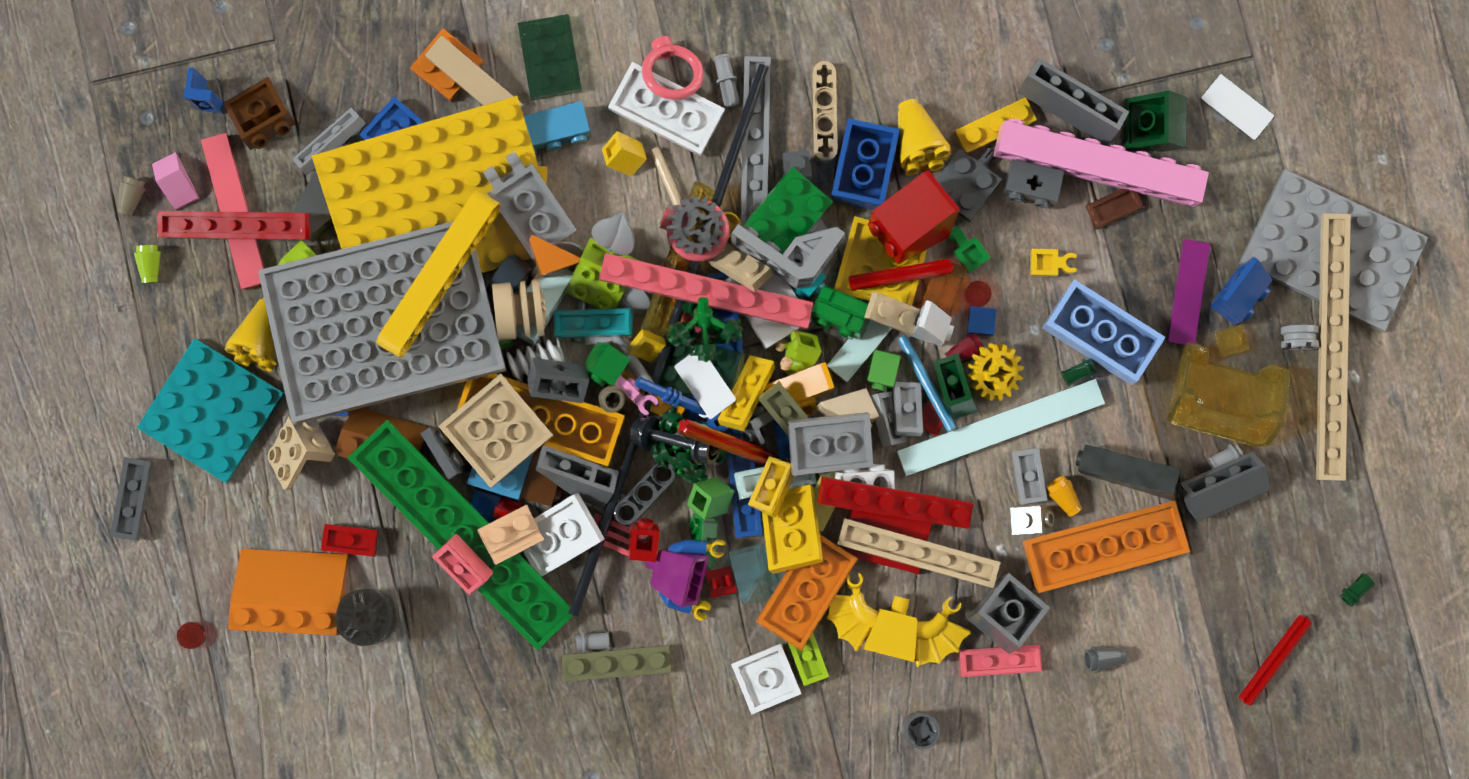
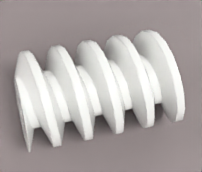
(521, 364)

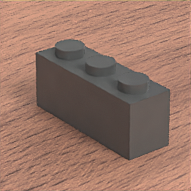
(1225, 486)

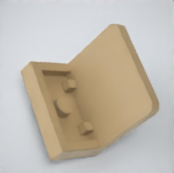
(296, 446)

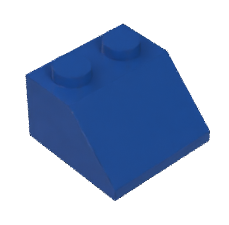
(1242, 291)

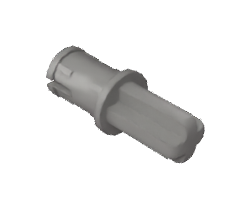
(726, 80)

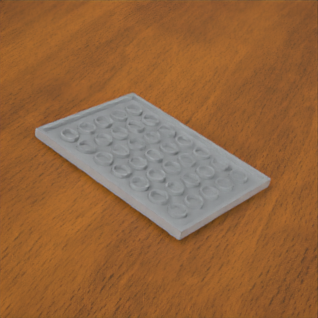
(336, 304)

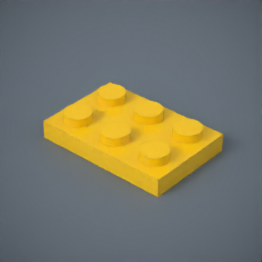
(794, 534)

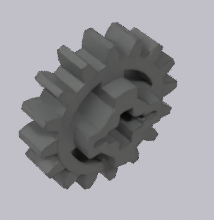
(701, 234)

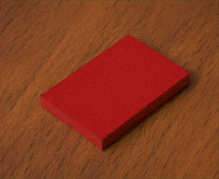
(903, 526)

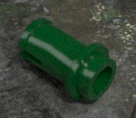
(1079, 372)
(1357, 590)

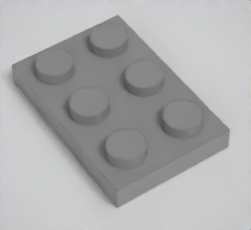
(830, 443)

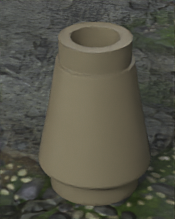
(129, 195)
(616, 400)

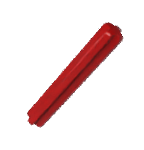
(900, 274)
(1275, 660)

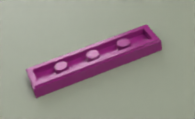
(1188, 292)

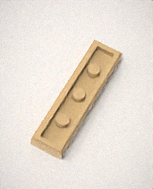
(466, 73)

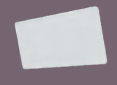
(1237, 106)
(705, 385)

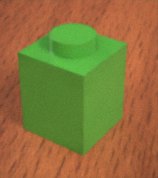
(882, 370)
(710, 498)

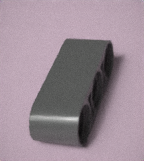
(632, 498)

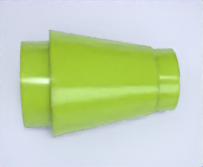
(148, 262)

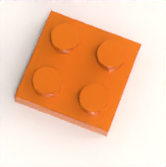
(434, 76)

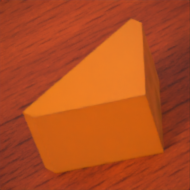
(551, 258)

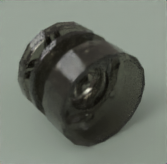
(382, 611)

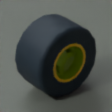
(513, 271)

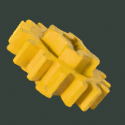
(992, 368)

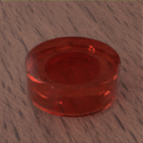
(977, 294)
(191, 635)

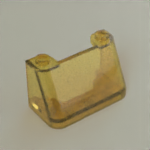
(1229, 400)

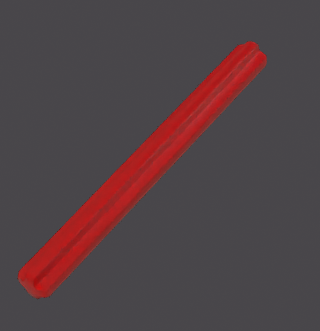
(725, 442)

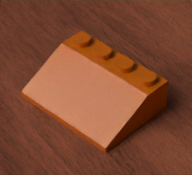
(288, 592)

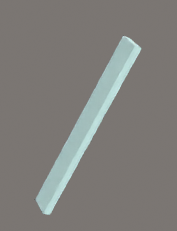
(1000, 427)

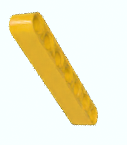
(438, 274)

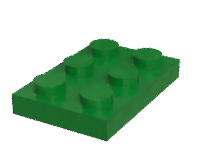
(788, 210)

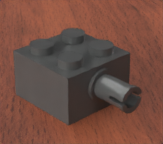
(1009, 612)

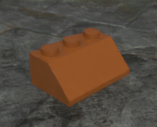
(365, 422)

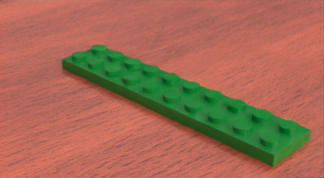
(442, 512)

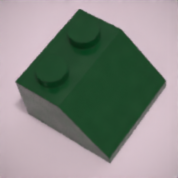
(1155, 122)

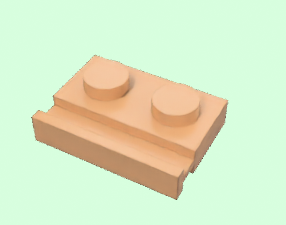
(510, 534)

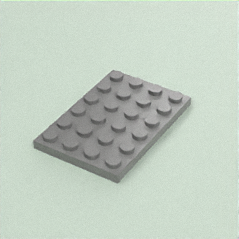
(1289, 248)

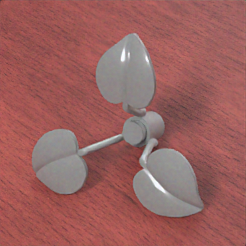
(618, 237)

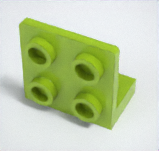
(586, 283)

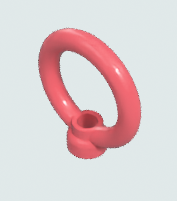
(664, 49)
(716, 250)

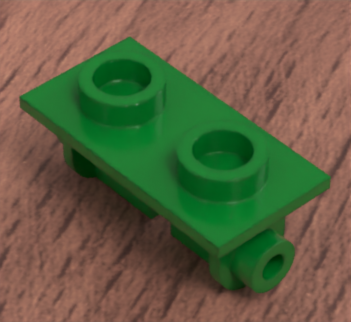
(703, 529)

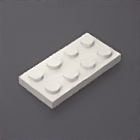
(683, 121)

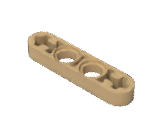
(821, 112)

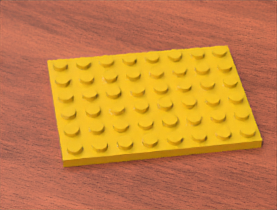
(426, 177)

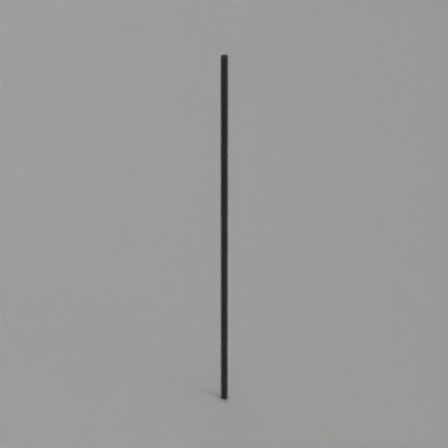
(662, 357)

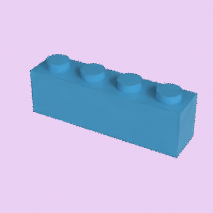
(558, 126)

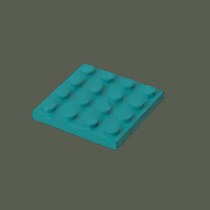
(211, 410)

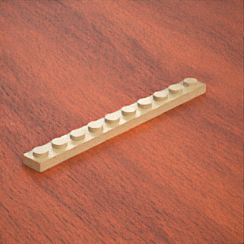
(1333, 347)

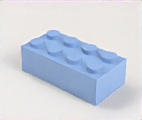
(1103, 332)

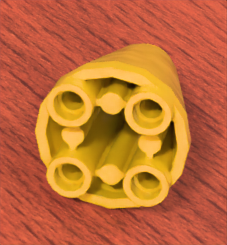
(920, 140)
(254, 340)

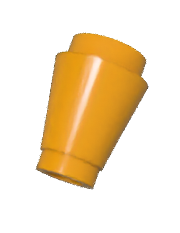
(1064, 495)

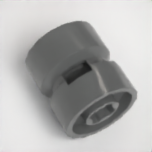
(921, 730)

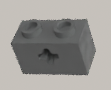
(1046, 180)
(557, 380)

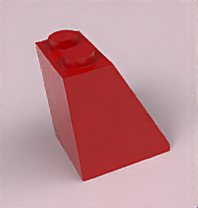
(914, 218)

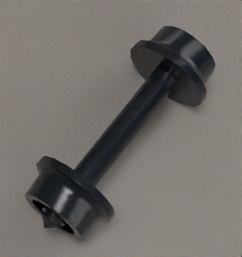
(646, 433)

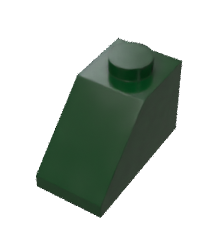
(955, 386)

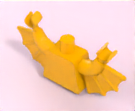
(894, 631)

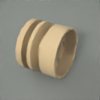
(518, 310)

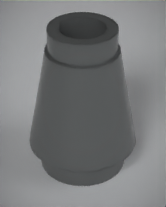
(1103, 658)

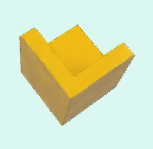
(624, 154)

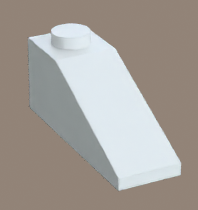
(933, 325)

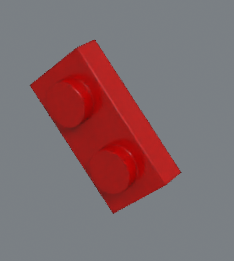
(349, 540)

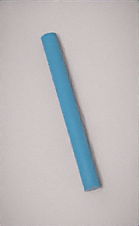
(927, 383)

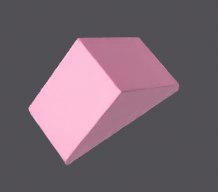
(174, 181)

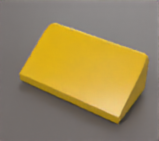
(772, 487)

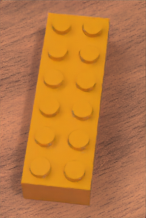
(576, 427)

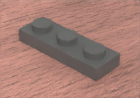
(131, 499)

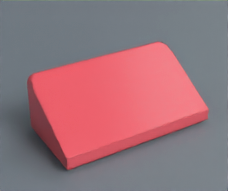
(463, 564)

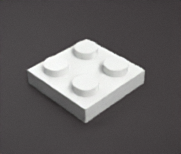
(766, 678)

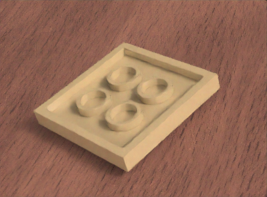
(496, 431)

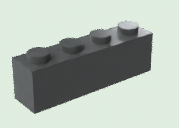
(1073, 102)

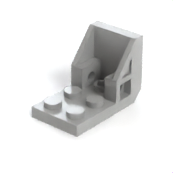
(811, 250)

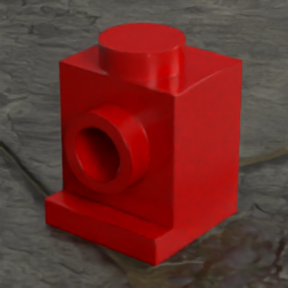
(646, 548)

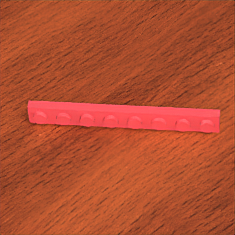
(691, 287)

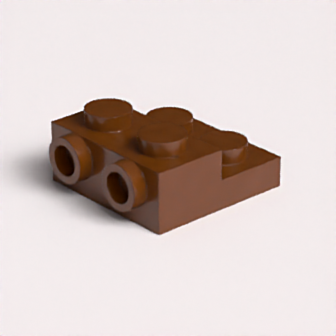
(259, 114)

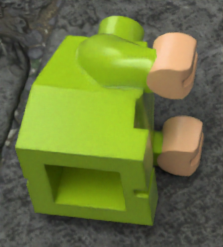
(801, 352)

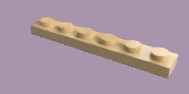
(918, 553)

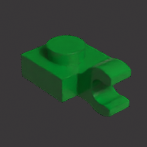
(969, 253)

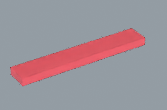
(232, 199)

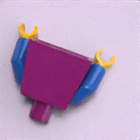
(680, 575)

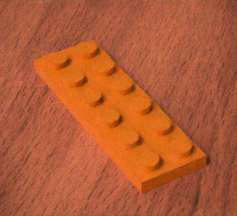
(1106, 546)

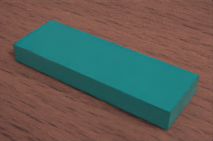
(593, 323)

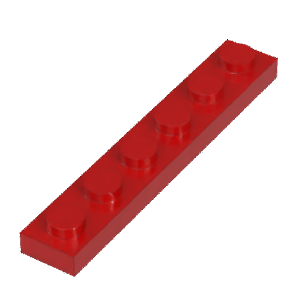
(233, 225)
(895, 502)

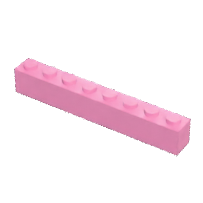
(1102, 163)

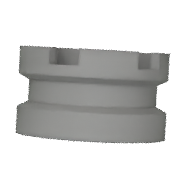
(1300, 337)

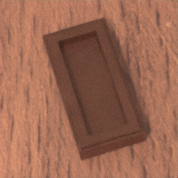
(1114, 207)

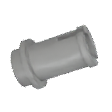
(1225, 456)
(592, 641)

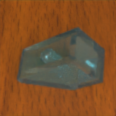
(748, 569)

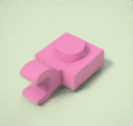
(631, 391)

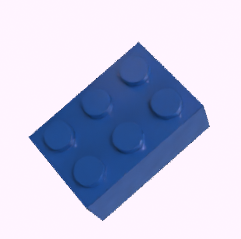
(864, 164)

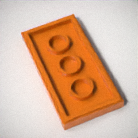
(806, 595)

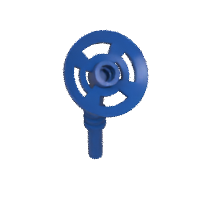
(675, 398)

